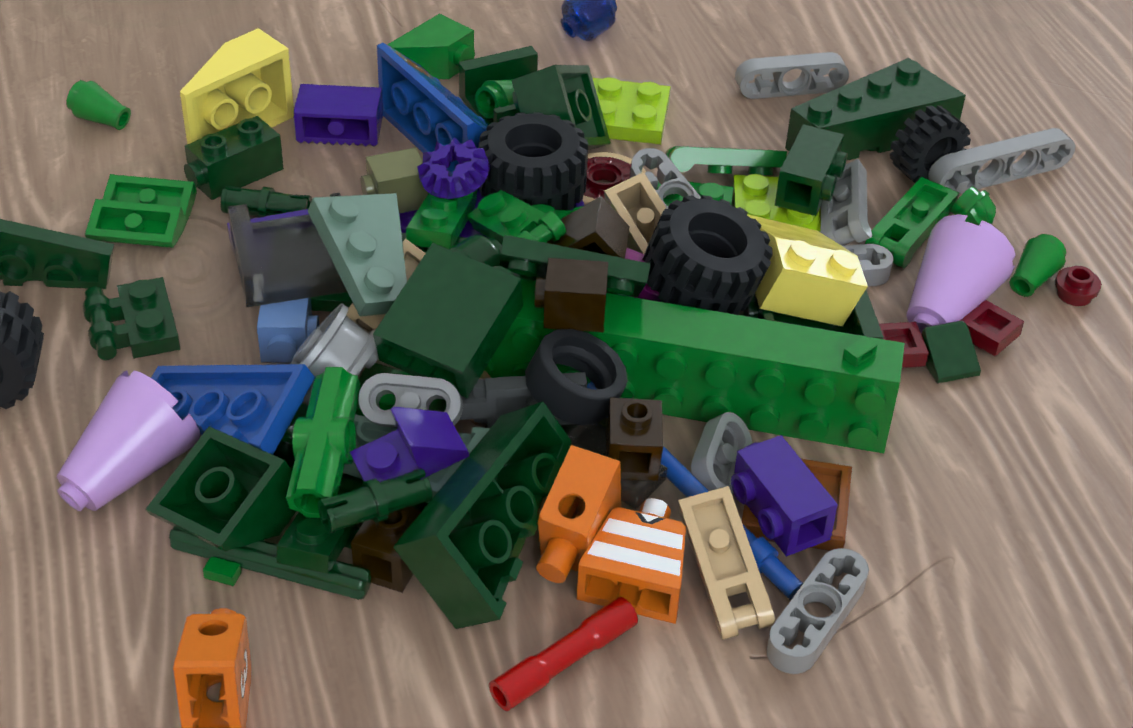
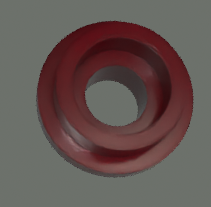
(1077, 285)

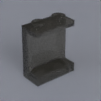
(281, 258)

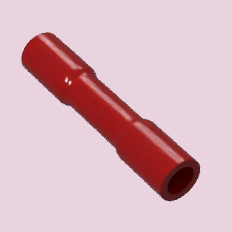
(537, 670)

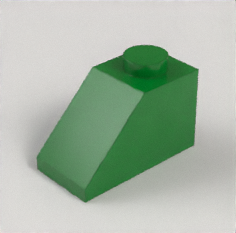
(438, 46)

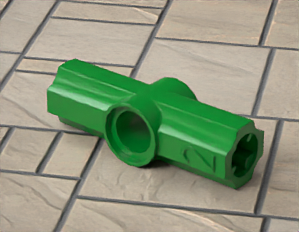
(323, 440)

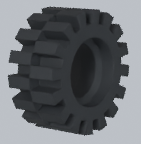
(926, 140)

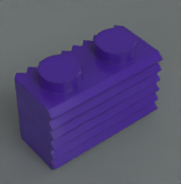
(338, 114)

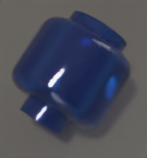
(588, 17)

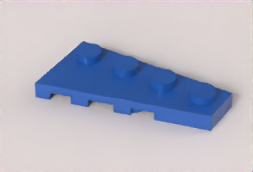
(239, 400)

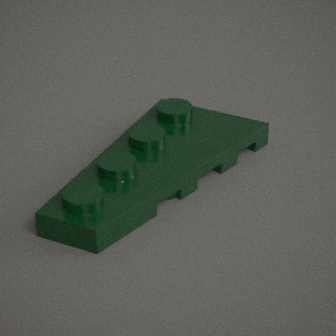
(52, 257)

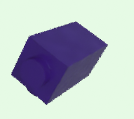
(783, 495)

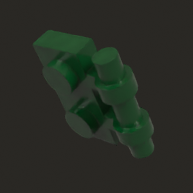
(147, 318)

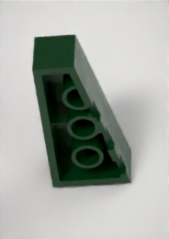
(875, 107)
(477, 523)

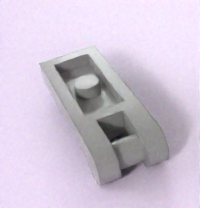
(846, 214)

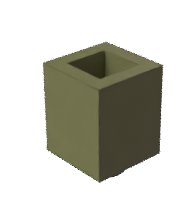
(395, 174)

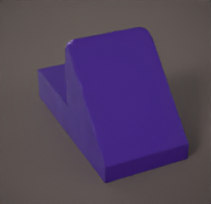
(421, 441)

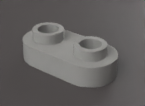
(410, 392)
(717, 450)

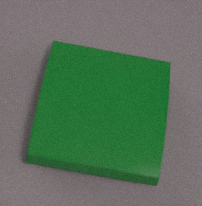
(142, 211)

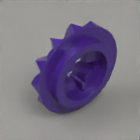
(466, 178)

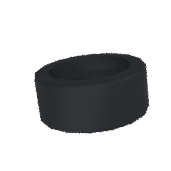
(586, 354)

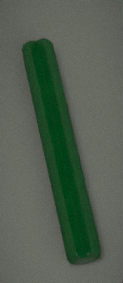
(262, 558)

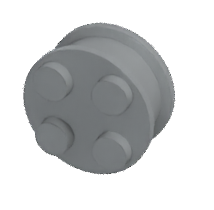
(337, 344)

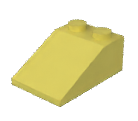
(237, 83)
(809, 275)

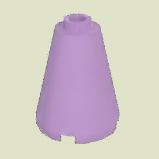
(959, 270)
(125, 442)

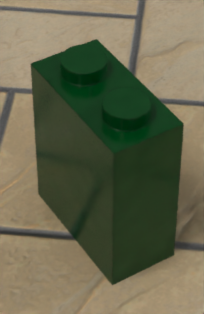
(449, 318)

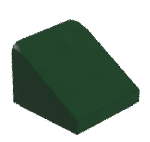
(950, 352)

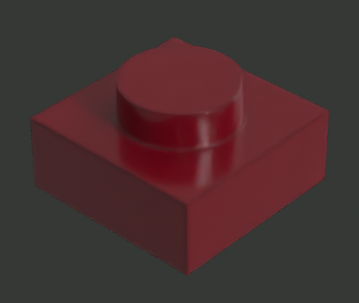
(992, 327)
(907, 332)

